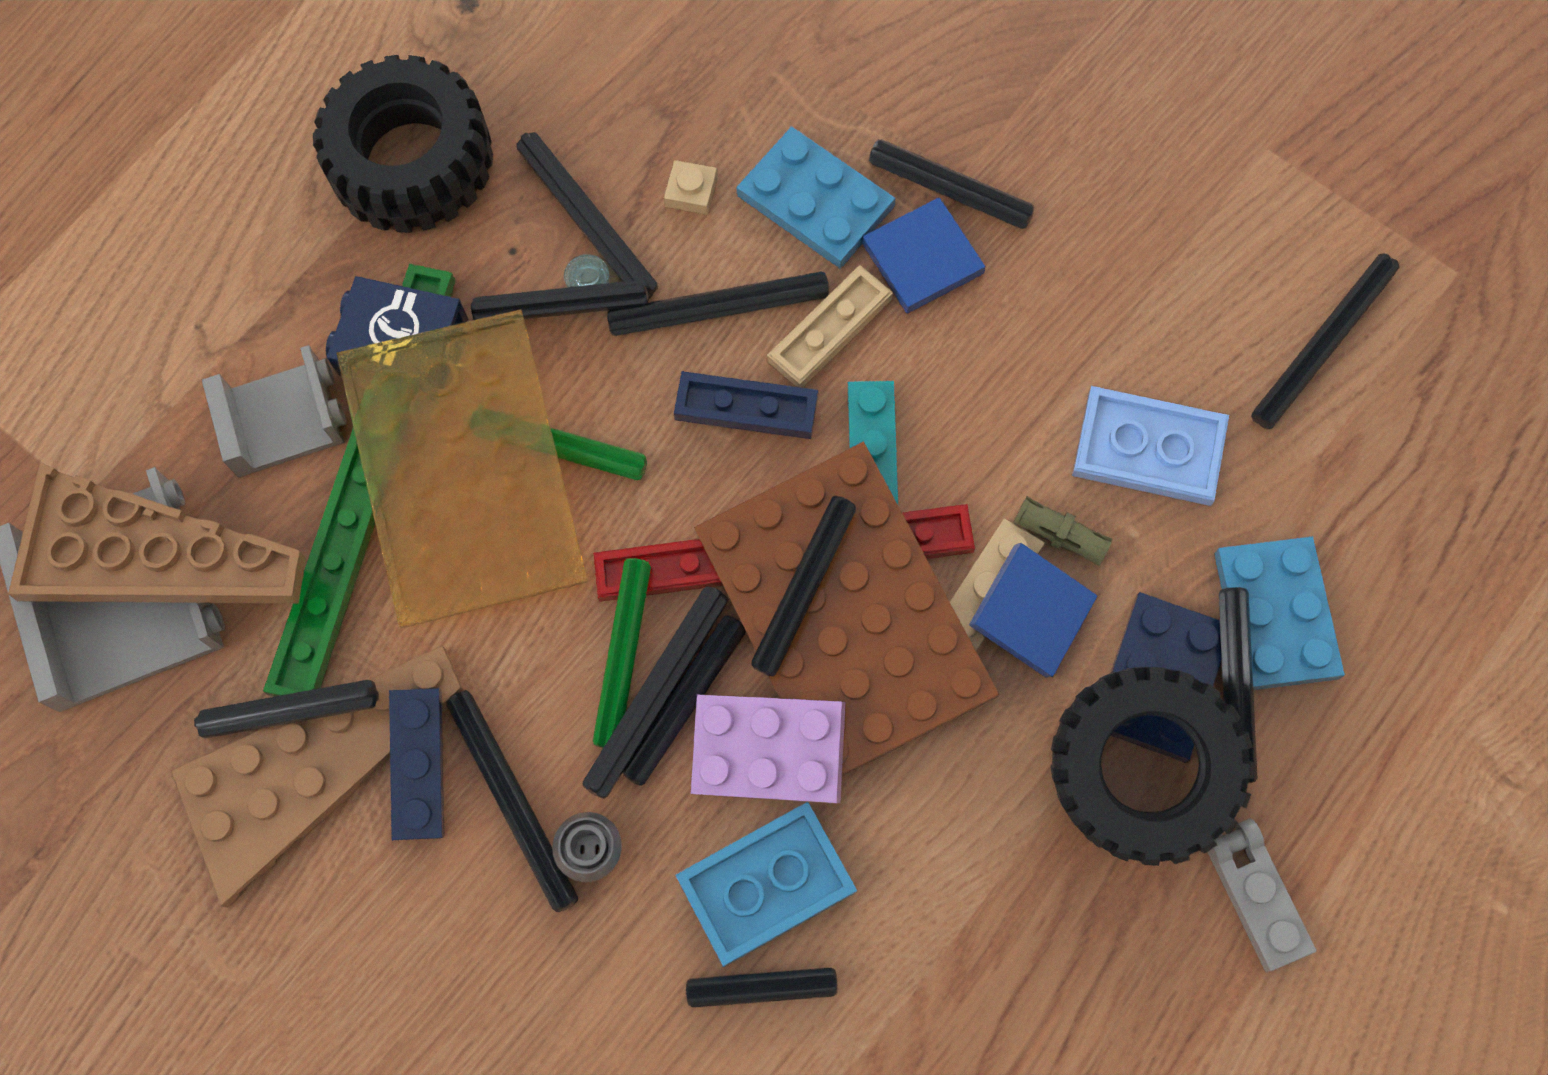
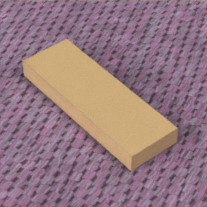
(829, 327)

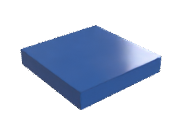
(923, 255)
(1033, 610)

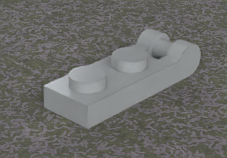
(1261, 898)

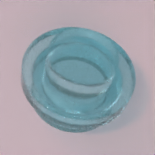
(585, 271)

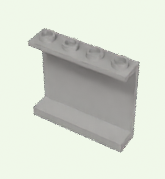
(102, 646)

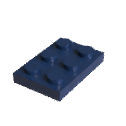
(1171, 639)

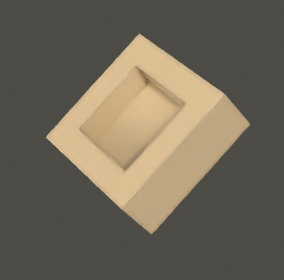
(691, 187)

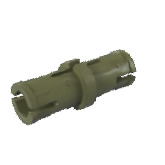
(1063, 531)

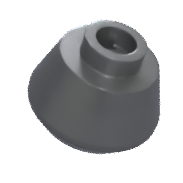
(587, 831)

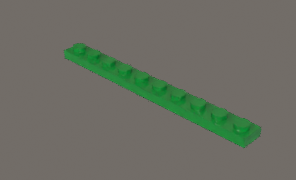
(335, 555)

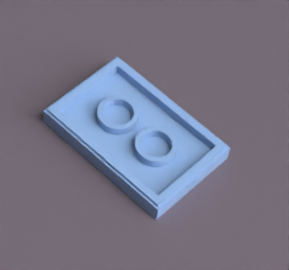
(1151, 445)

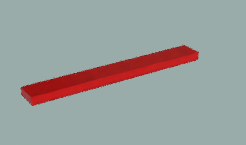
(688, 567)

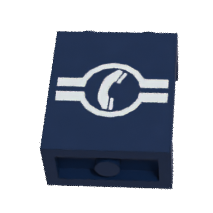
(387, 311)

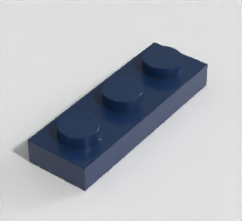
(746, 405)
(416, 764)

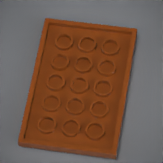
(878, 621)

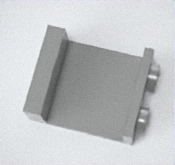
(275, 416)

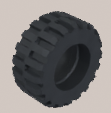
(393, 96)
(1220, 778)

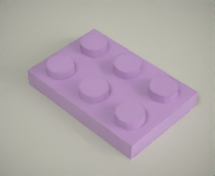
(768, 748)

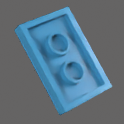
(815, 197)
(1288, 611)
(766, 884)

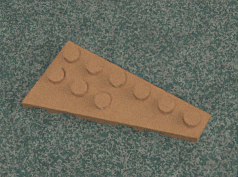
(125, 548)
(287, 778)

